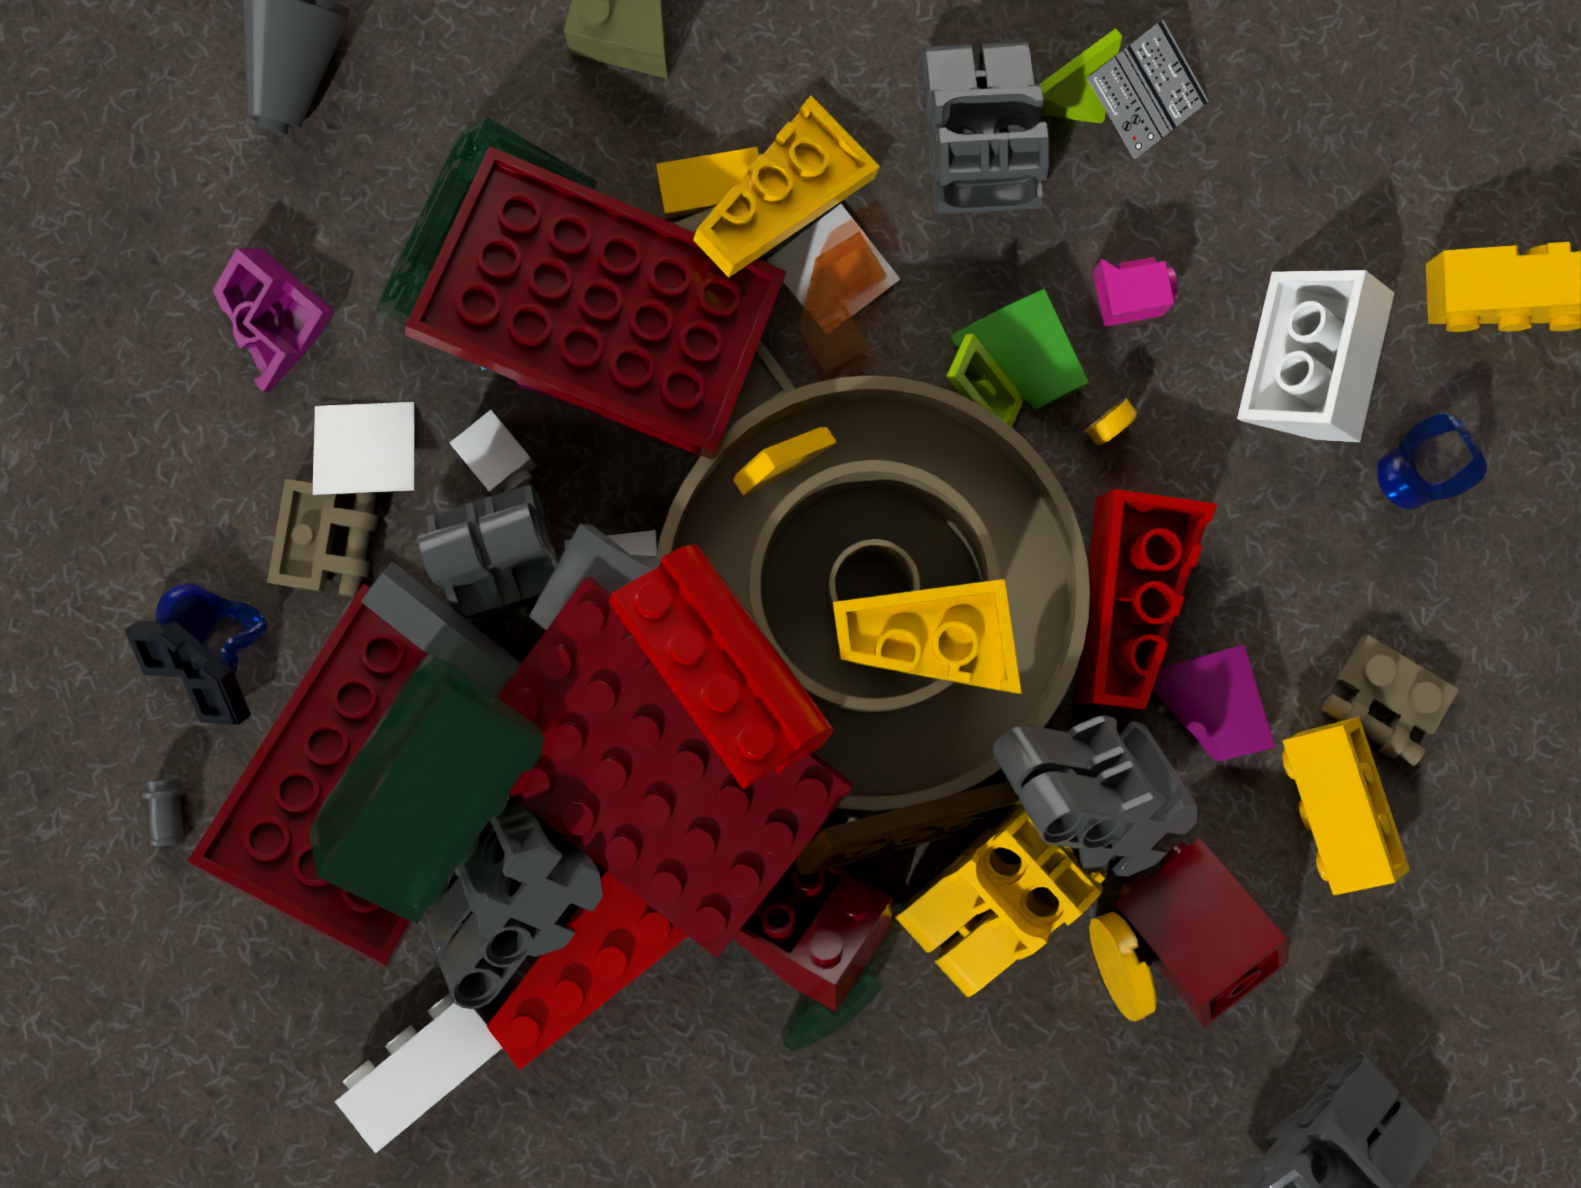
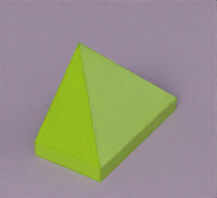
(1068, 91)
(983, 381)

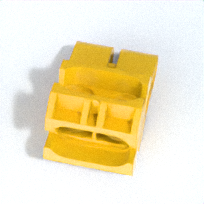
(1014, 918)

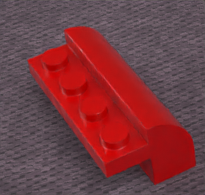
(721, 666)

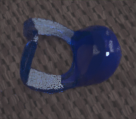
(1403, 483)
(199, 609)

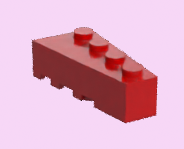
(1136, 582)
(570, 983)

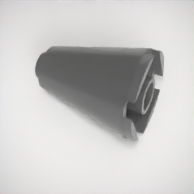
(287, 56)

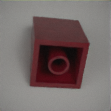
(1202, 930)

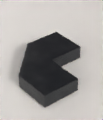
(209, 681)

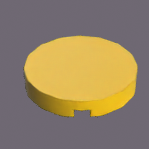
(1125, 978)

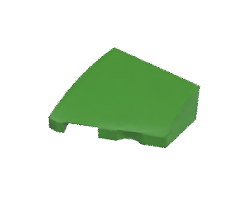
(1030, 350)

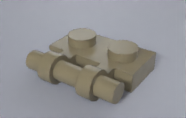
(306, 538)
(1397, 686)

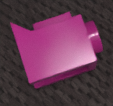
(1134, 290)

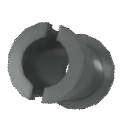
(165, 811)

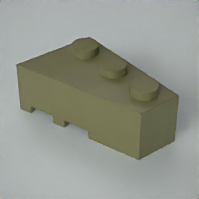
(619, 33)

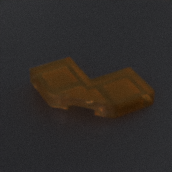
(835, 280)

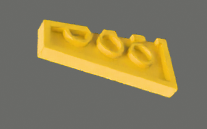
(786, 188)

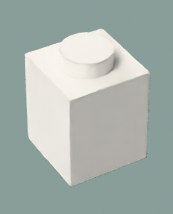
(494, 455)

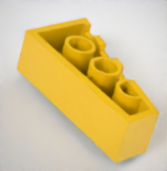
(1505, 288)

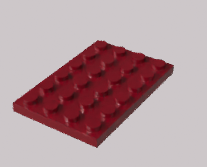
(594, 304)
(645, 787)
(265, 824)

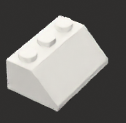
(1317, 353)

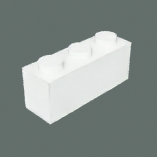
(418, 1071)

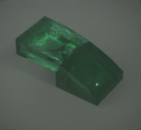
(817, 1021)

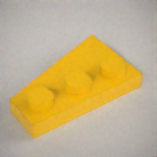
(934, 633)

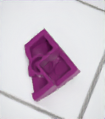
(269, 312)
(1217, 703)

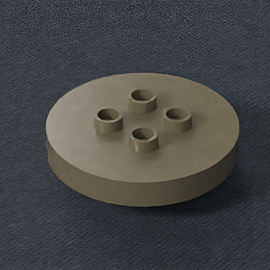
(902, 503)

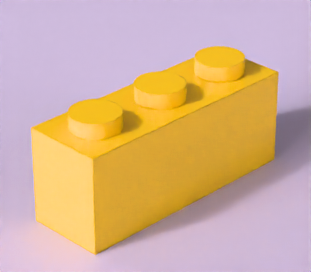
(1345, 807)

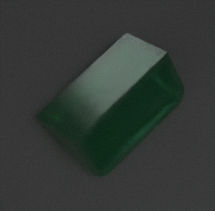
(422, 790)

